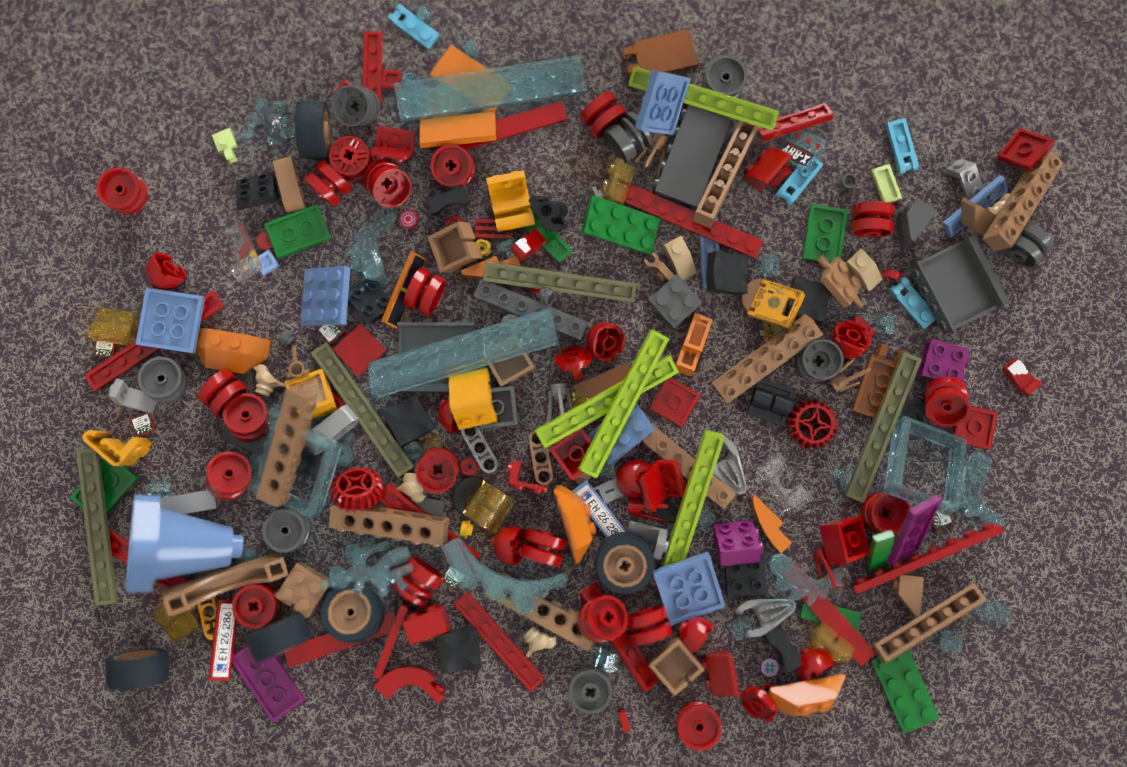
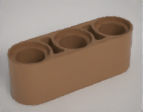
(288, 184)
(539, 467)

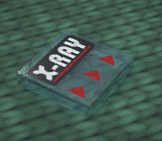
(804, 149)

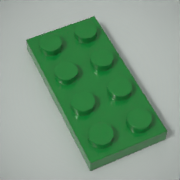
(620, 225)
(905, 692)

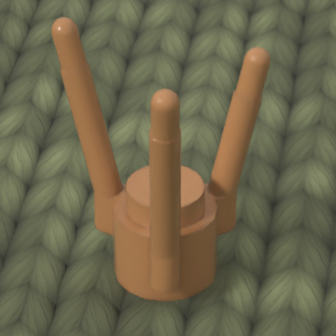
(659, 144)
(296, 367)
(840, 382)

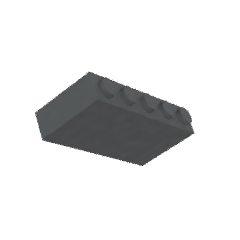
(691, 157)

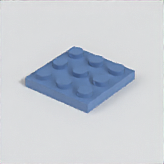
(662, 102)
(325, 296)
(170, 320)
(689, 588)

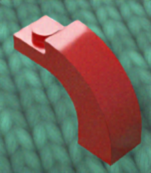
(410, 675)

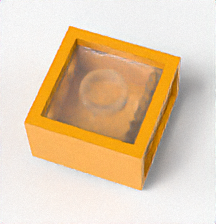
(316, 383)

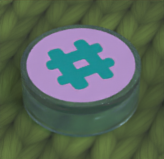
(769, 667)

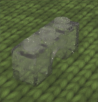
(770, 472)

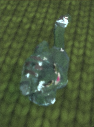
(278, 127)

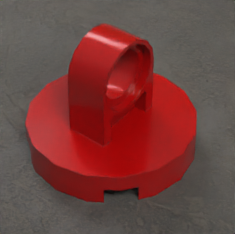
(573, 359)
(759, 703)

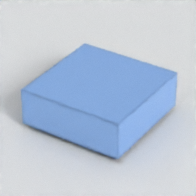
(268, 261)

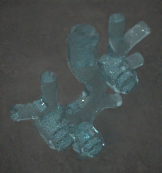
(377, 574)

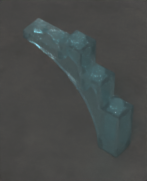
(470, 570)

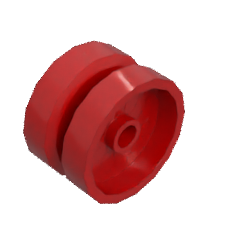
(601, 114)
(445, 158)
(328, 183)
(122, 191)
(872, 219)
(424, 292)
(219, 390)
(946, 401)
(246, 417)
(228, 464)
(543, 547)
(250, 614)
(602, 619)
(648, 625)
(707, 734)

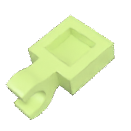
(225, 144)

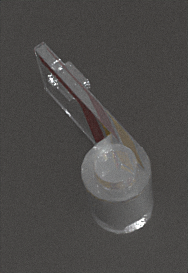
(244, 251)

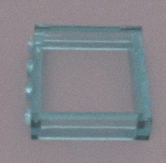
(897, 456)
(324, 477)

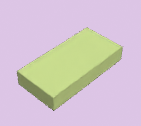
(886, 184)

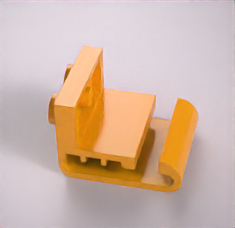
(510, 201)
(471, 399)
(116, 451)

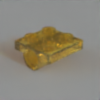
(619, 178)
(113, 326)
(489, 507)
(177, 625)
(823, 638)

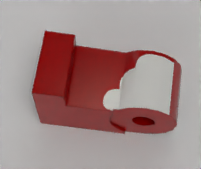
(528, 245)
(1020, 377)

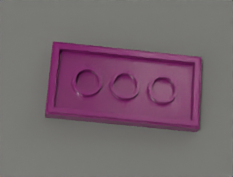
(914, 530)
(268, 683)

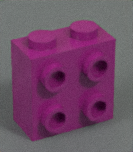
(942, 360)
(737, 543)

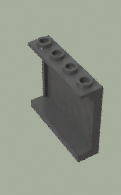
(958, 284)
(426, 332)

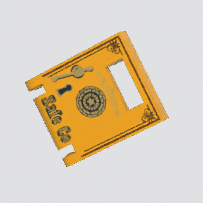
(771, 302)

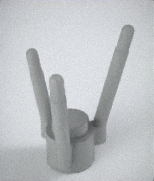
(558, 392)

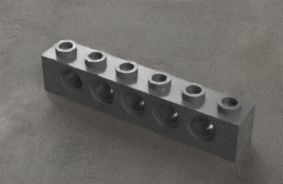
(520, 305)

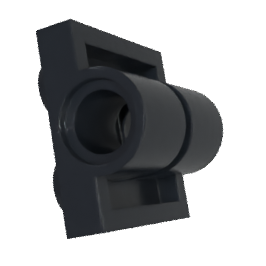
(256, 191)
(549, 212)
(368, 301)
(771, 402)

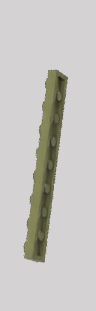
(559, 281)
(363, 409)
(883, 426)
(96, 527)

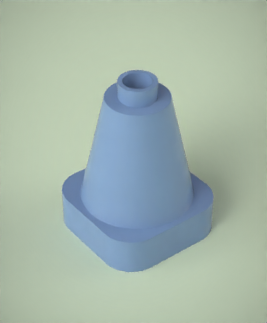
(174, 544)

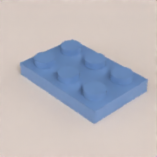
(634, 431)

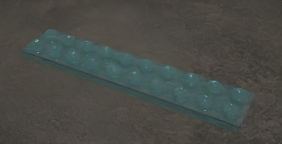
(490, 88)
(462, 353)

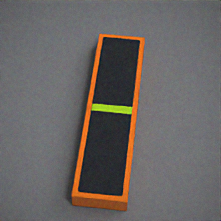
(395, 309)

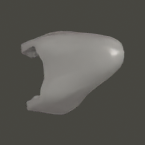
(730, 469)
(769, 612)

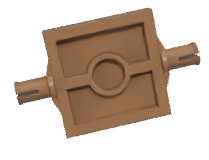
(841, 281)

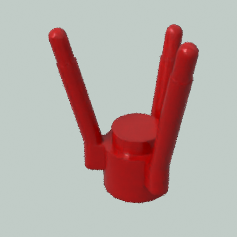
(636, 505)
(820, 557)

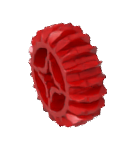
(829, 426)
(356, 493)

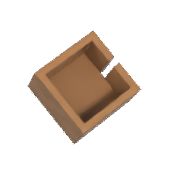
(454, 247)
(512, 369)
(303, 589)
(673, 664)

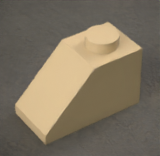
(680, 258)
(864, 269)

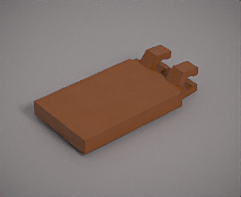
(663, 53)
(603, 381)
(874, 383)

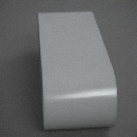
(334, 426)
(480, 457)

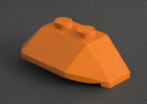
(231, 350)
(576, 521)
(807, 696)

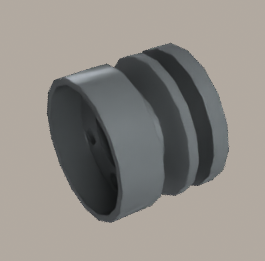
(345, 104)
(626, 138)
(826, 353)

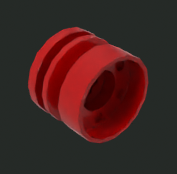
(352, 169)
(387, 183)
(440, 480)
(893, 517)
(419, 582)

